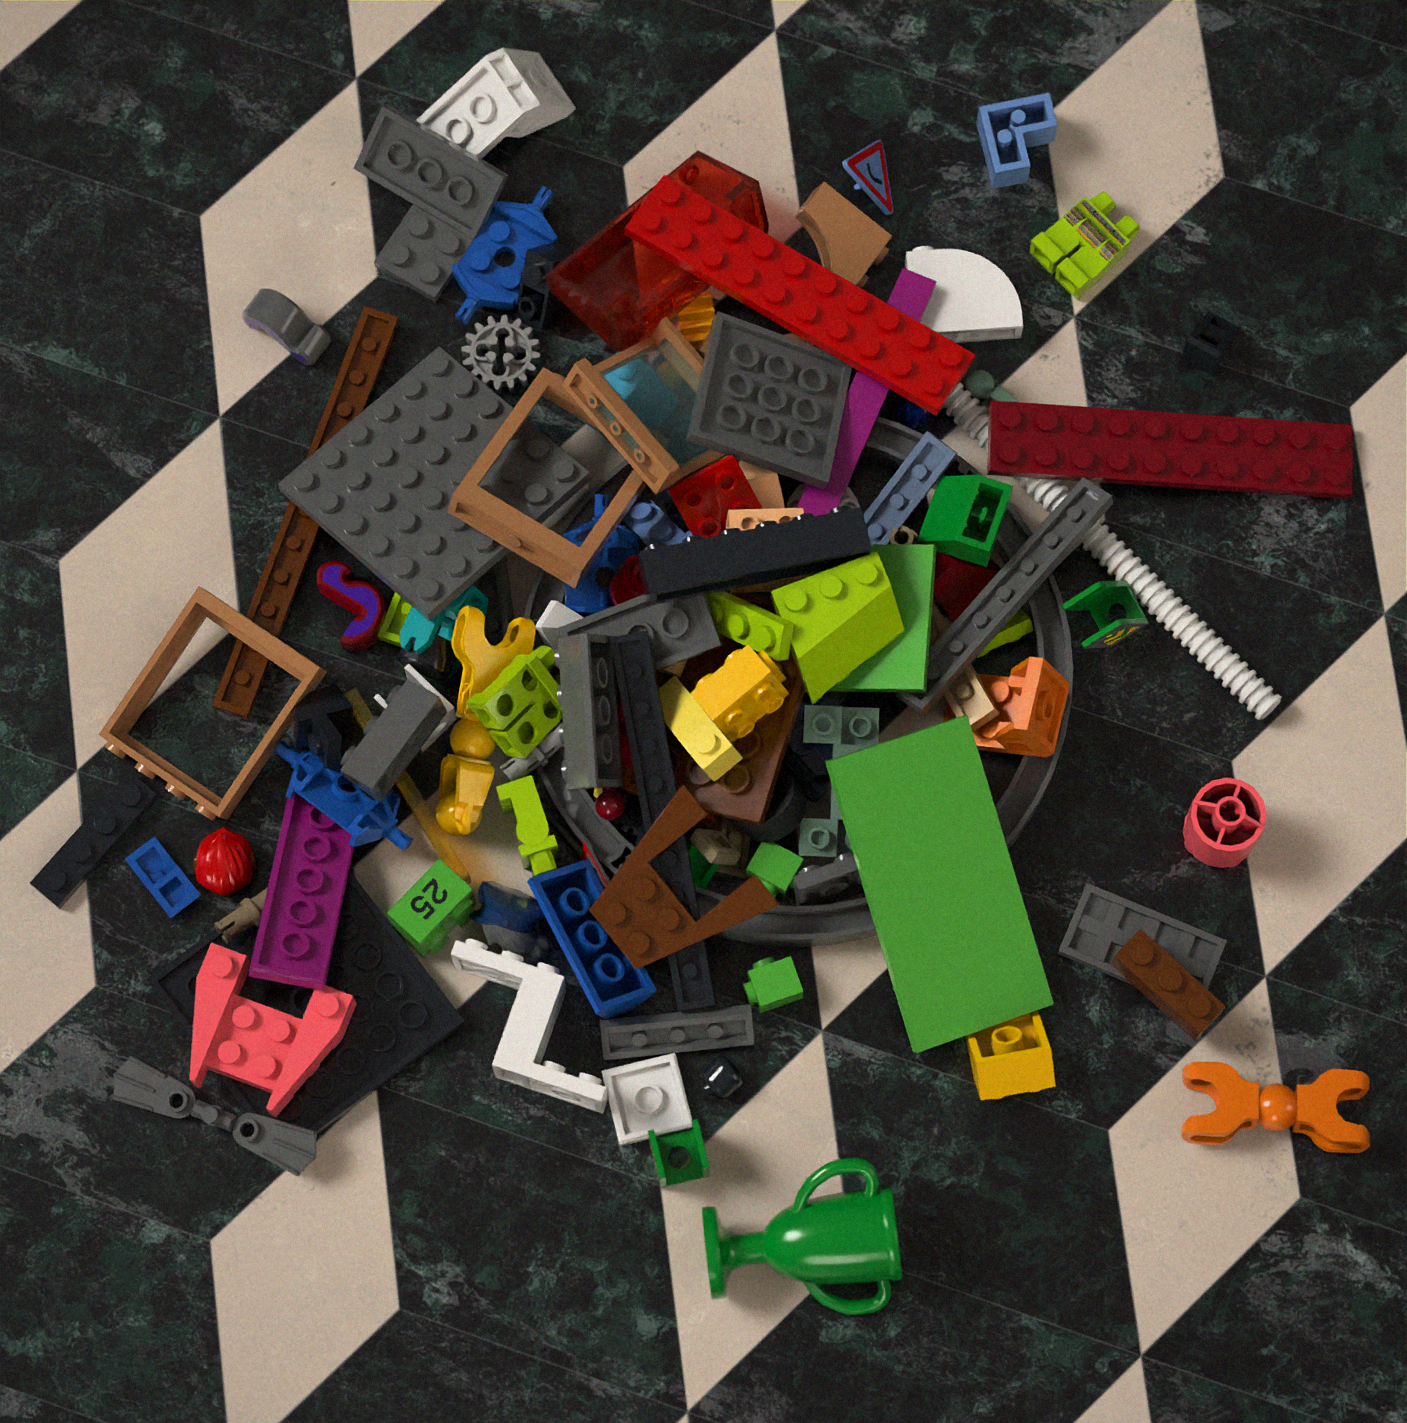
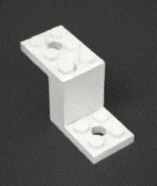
(529, 1024)

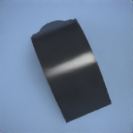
(322, 722)

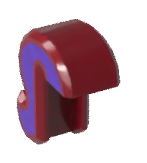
(358, 597)

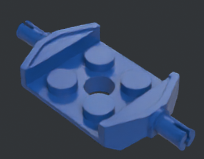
(508, 229)
(588, 596)
(353, 811)

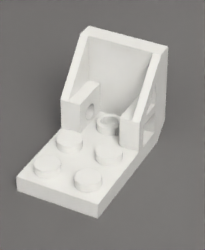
(497, 99)

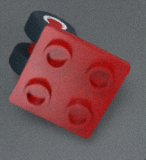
(705, 497)

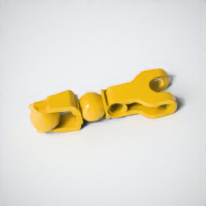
(466, 775)

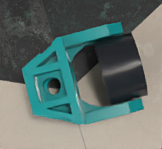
(432, 653)

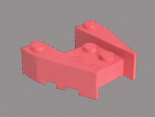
(256, 1040)

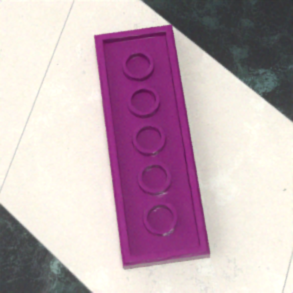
(303, 898)

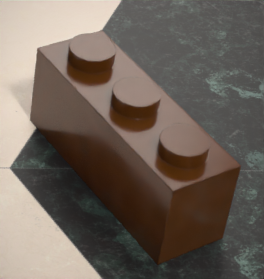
(1167, 984)

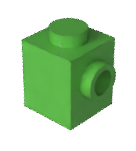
(775, 867)
(773, 984)

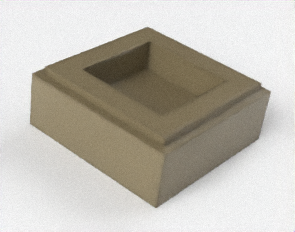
(715, 847)

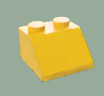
(1011, 1058)

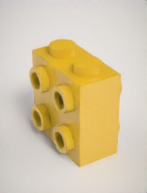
(741, 692)

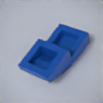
(162, 877)

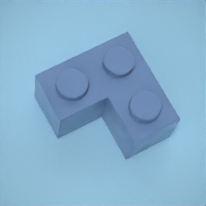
(1010, 129)

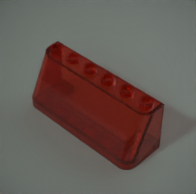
(627, 288)

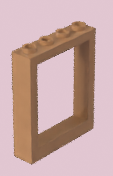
(520, 531)
(116, 730)

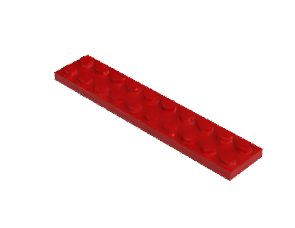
(800, 295)

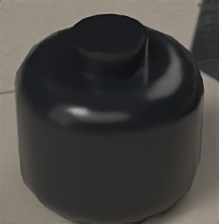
(722, 1078)

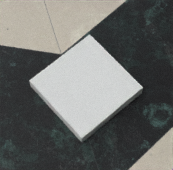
(647, 1098)

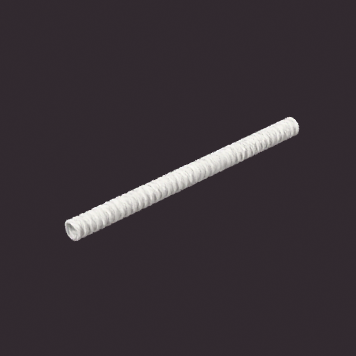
(1140, 580)

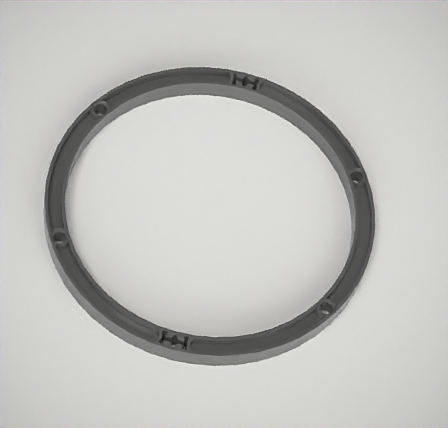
(849, 919)

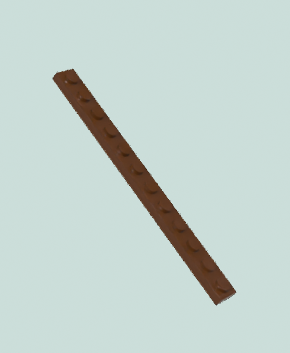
(298, 531)

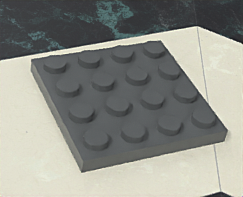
(769, 400)

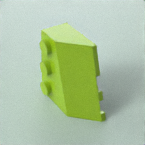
(838, 620)

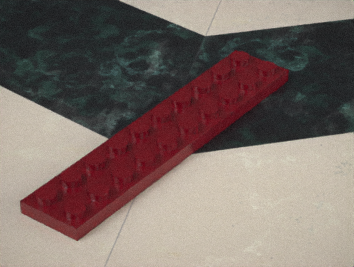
(1169, 449)

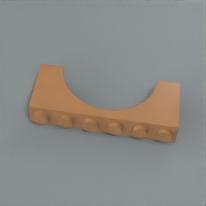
(844, 238)

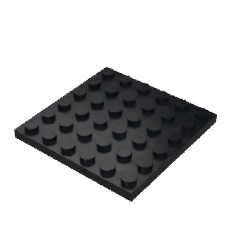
(393, 1024)

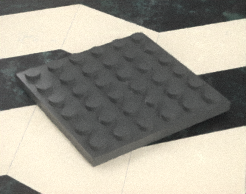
(394, 469)

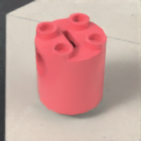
(1224, 822)

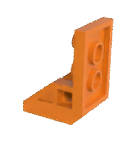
(1029, 709)

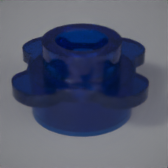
(912, 415)

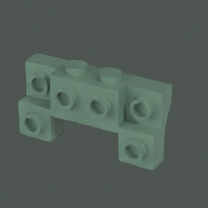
(847, 731)

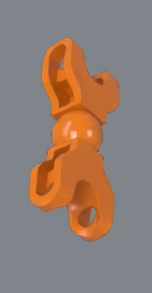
(1275, 1107)

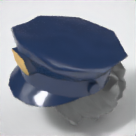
(511, 920)

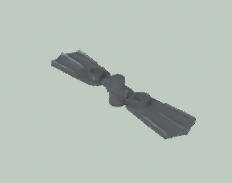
(273, 1139)

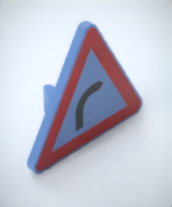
(871, 174)

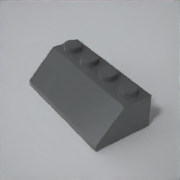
(589, 712)

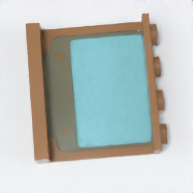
(646, 405)

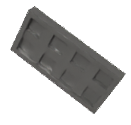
(1108, 922)

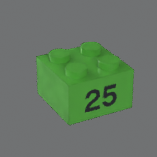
(432, 909)

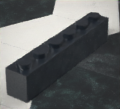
(753, 555)

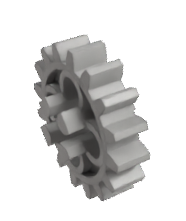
(516, 342)

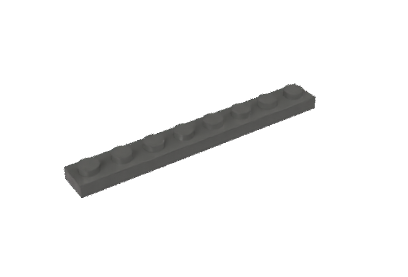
(1009, 591)

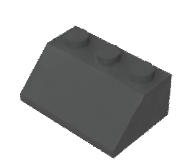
(393, 739)

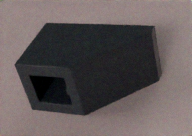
(535, 300)

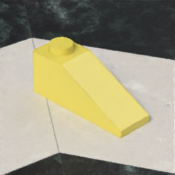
(697, 730)

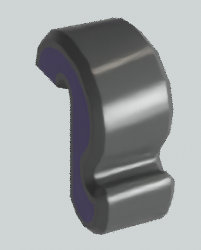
(287, 325)

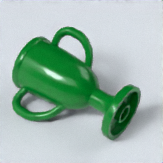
(818, 1240)

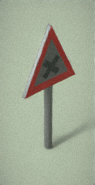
(585, 852)

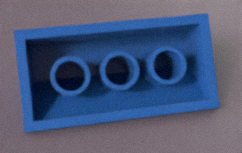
(598, 963)

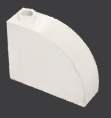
(970, 296)

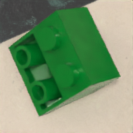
(966, 517)

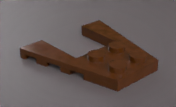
(645, 912)

